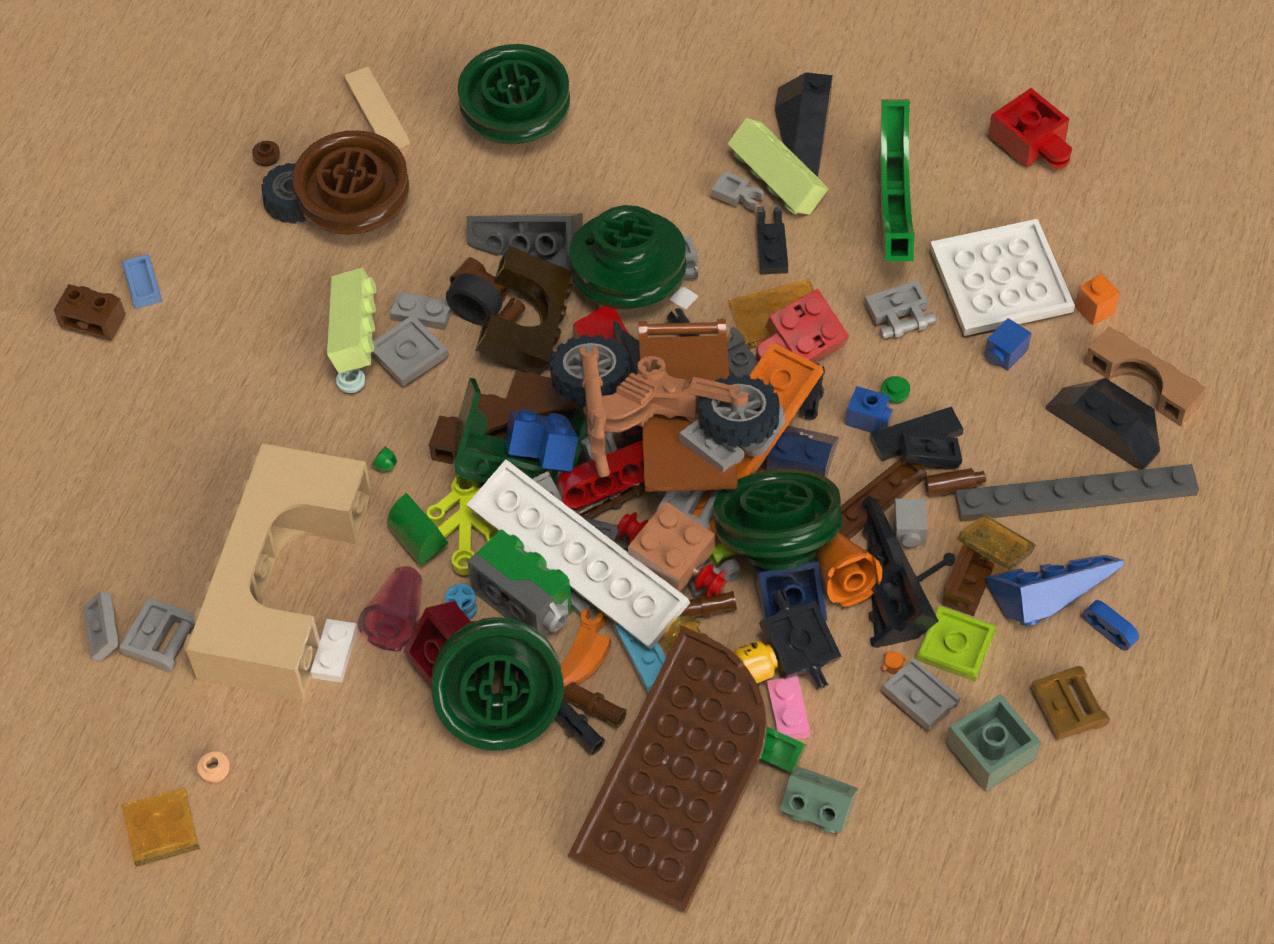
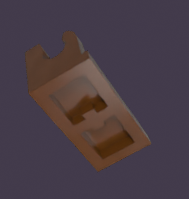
(967, 581)

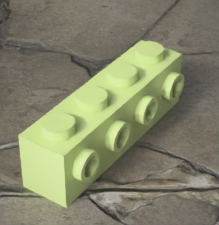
(778, 167)
(351, 320)

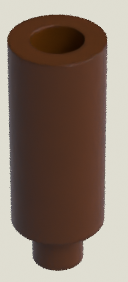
(951, 481)

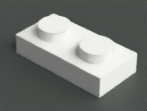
(334, 650)

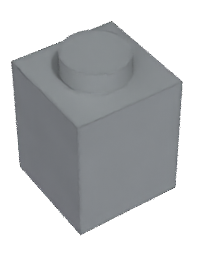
(910, 522)

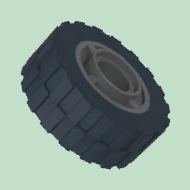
(280, 195)

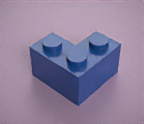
(542, 437)

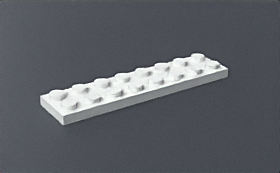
(592, 561)

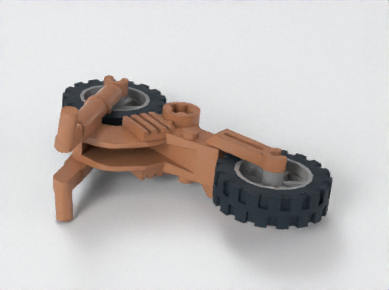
(621, 400)

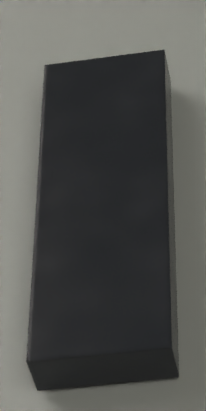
(937, 423)

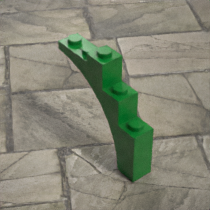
(894, 181)

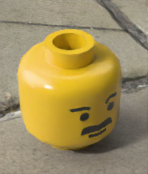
(758, 659)

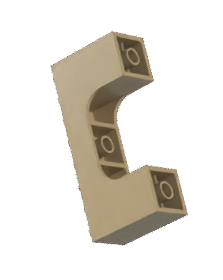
(283, 499)

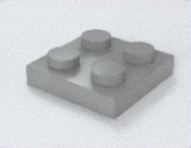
(408, 350)

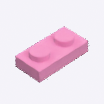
(788, 707)

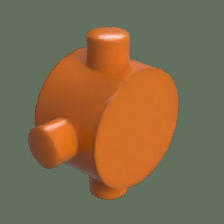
(893, 662)

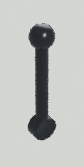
(948, 560)

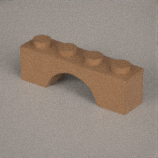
(1117, 355)

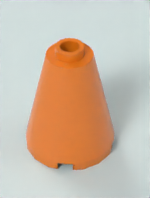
(847, 571)

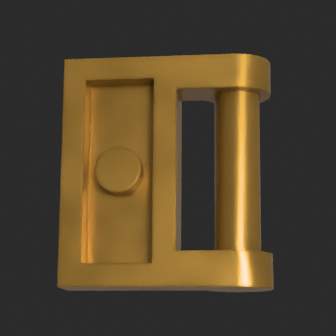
(1061, 706)

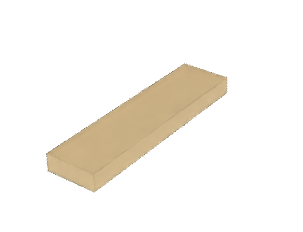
(375, 106)

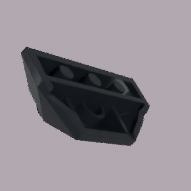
(1110, 419)

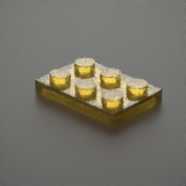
(753, 310)

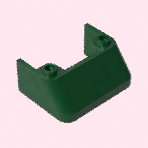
(481, 455)

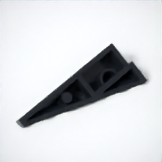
(898, 602)

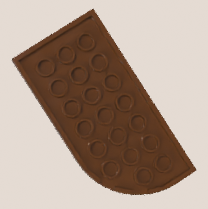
(678, 774)

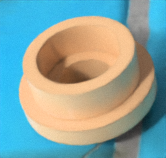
(216, 774)

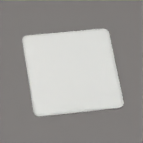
(684, 297)

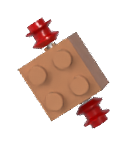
(673, 548)

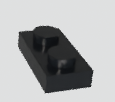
(930, 450)

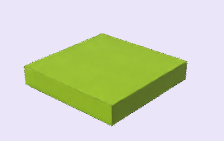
(956, 643)

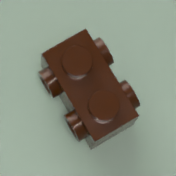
(89, 312)

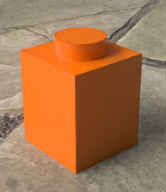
(1097, 299)

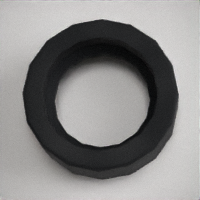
(473, 298)

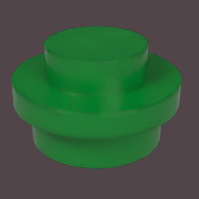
(896, 388)

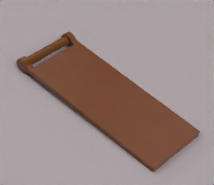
(666, 460)

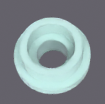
(353, 386)

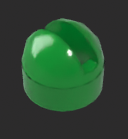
(385, 460)

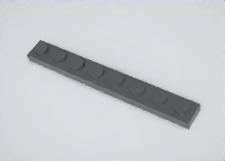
(1077, 492)

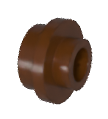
(266, 153)

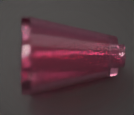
(393, 610)

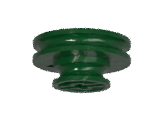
(511, 74)
(632, 260)
(778, 517)
(521, 707)

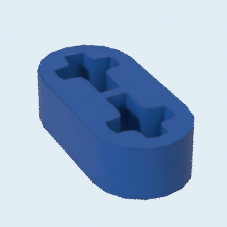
(1111, 625)

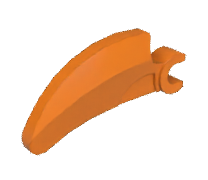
(587, 650)

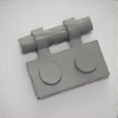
(898, 302)

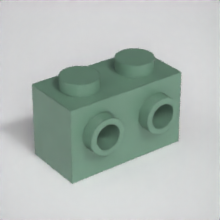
(818, 800)

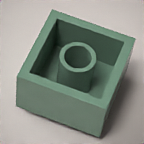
(993, 742)

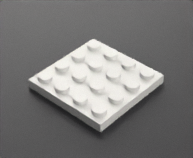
(1001, 276)

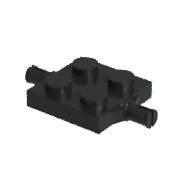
(800, 639)

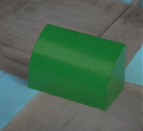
(415, 530)

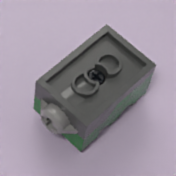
(520, 584)

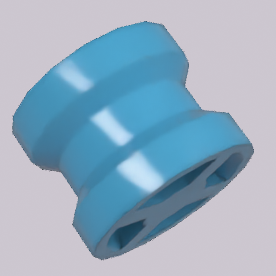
(461, 595)

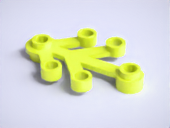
(463, 518)

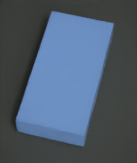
(142, 281)

